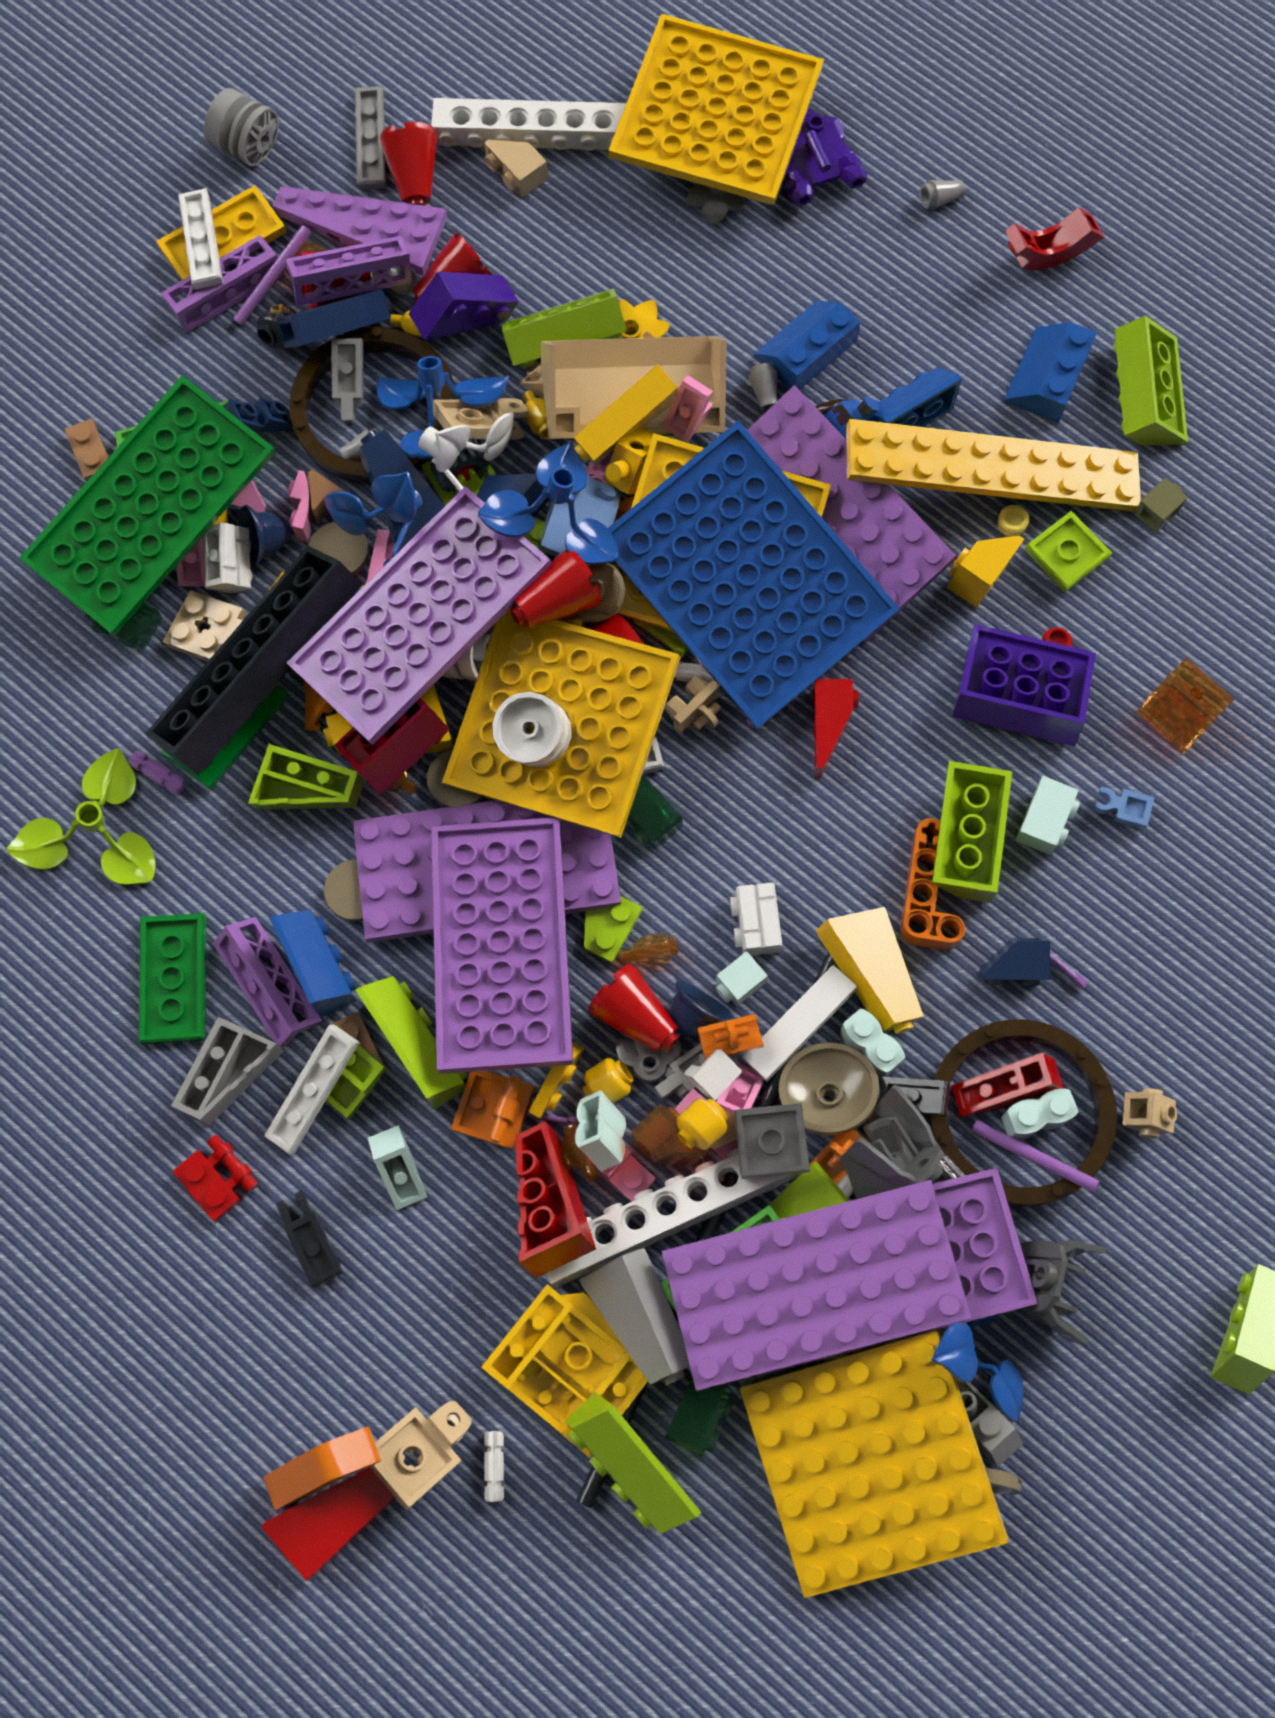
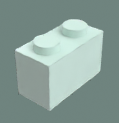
(1047, 816)

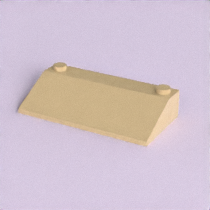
(591, 374)

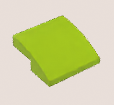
(355, 1081)
(808, 1193)

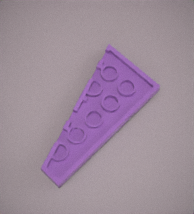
(365, 220)

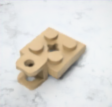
(479, 419)
(196, 610)
(433, 1443)

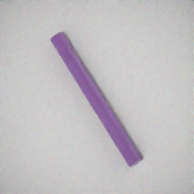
(272, 275)
(1036, 1156)

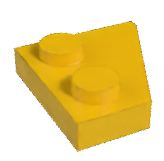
(549, 1095)

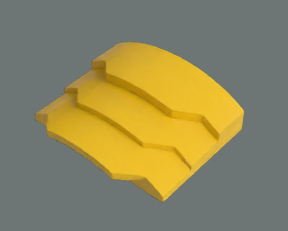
(563, 1356)

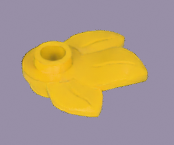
(642, 320)

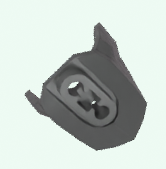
(900, 1149)
(1047, 1269)

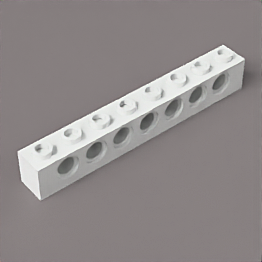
(536, 122)
(659, 1226)

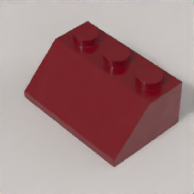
(396, 749)

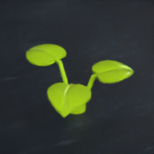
(126, 862)

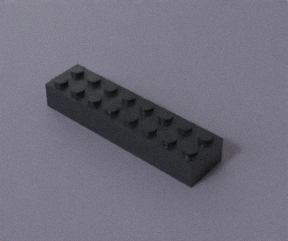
(252, 660)

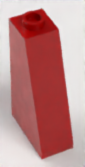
(327, 1522)

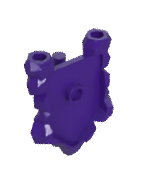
(821, 159)

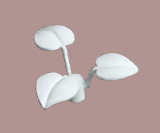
(448, 443)

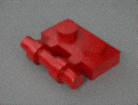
(207, 1184)

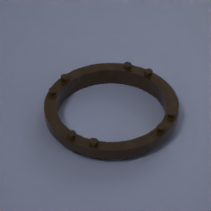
(316, 367)
(1079, 1057)

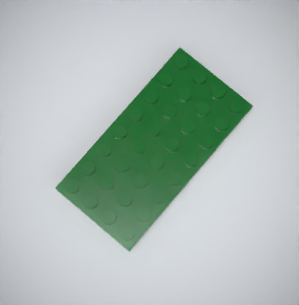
(147, 505)

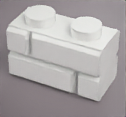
(227, 558)
(757, 919)

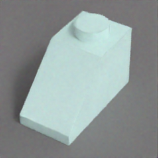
(397, 1167)

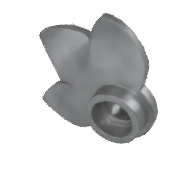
(714, 202)
(637, 1055)

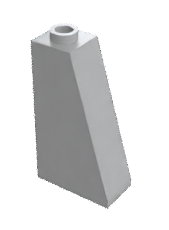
(639, 1315)

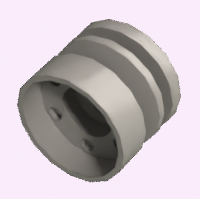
(241, 126)

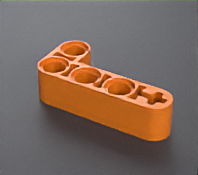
(925, 911)
(321, 1467)

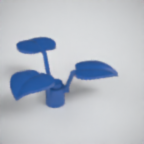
(402, 393)
(561, 477)
(391, 492)
(958, 1356)

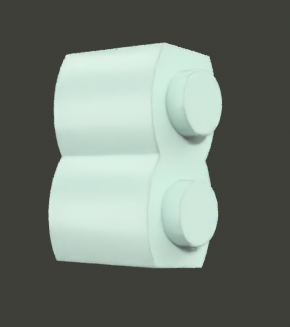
(866, 1035)
(1047, 1113)
(600, 1131)

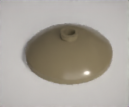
(835, 1072)

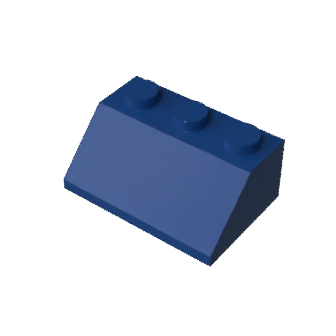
(810, 343)
(1050, 369)
(922, 400)
(314, 961)

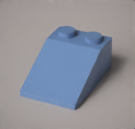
(595, 501)

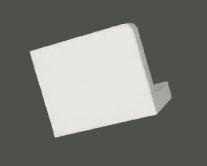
(713, 1075)

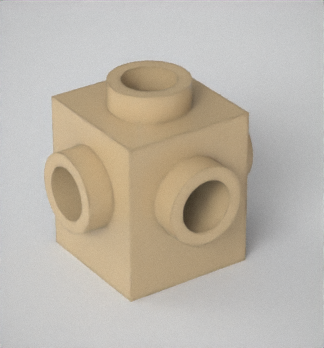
(1149, 1113)

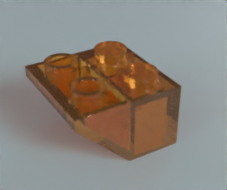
(1185, 705)
(659, 1141)

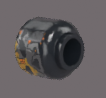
(267, 325)

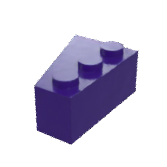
(462, 303)

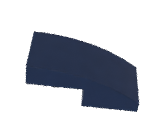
(263, 416)

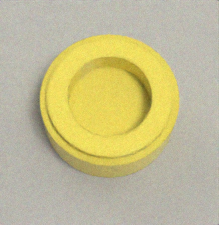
(1013, 520)

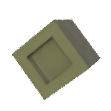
(1161, 505)

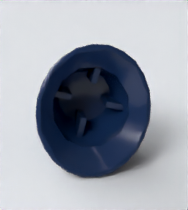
(265, 533)
(695, 1009)

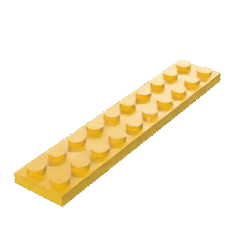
(992, 465)

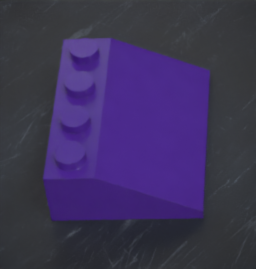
(1025, 685)

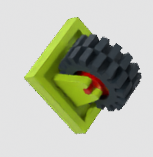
(468, 469)

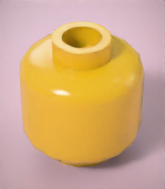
(610, 1077)
(702, 1124)

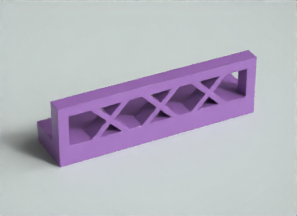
(349, 264)
(237, 285)
(259, 981)

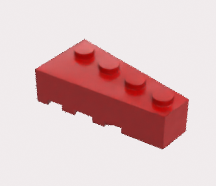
(551, 1210)

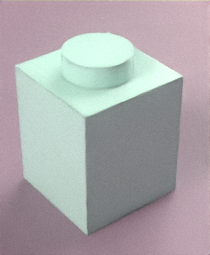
(740, 979)

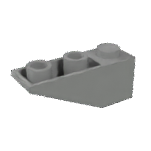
(992, 1431)

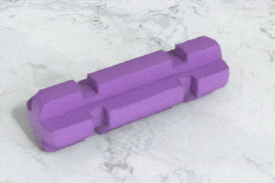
(157, 772)

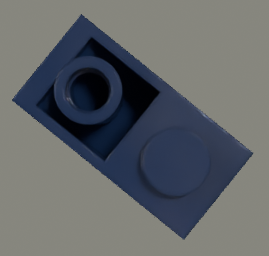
(1019, 960)

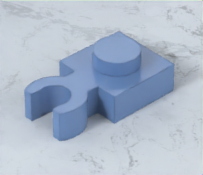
(1130, 807)

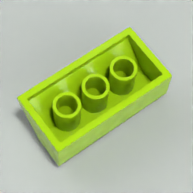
(581, 319)
(1150, 384)
(972, 831)
(410, 1038)
(630, 1465)

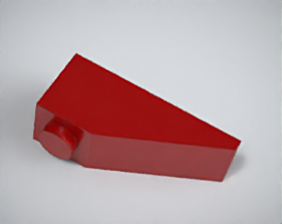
(831, 715)
(1007, 1085)

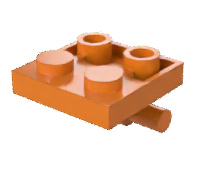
(493, 1108)

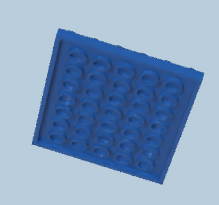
(748, 575)

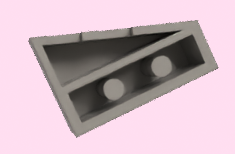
(223, 1070)

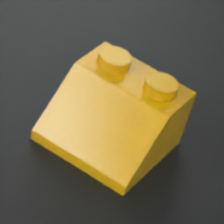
(981, 566)

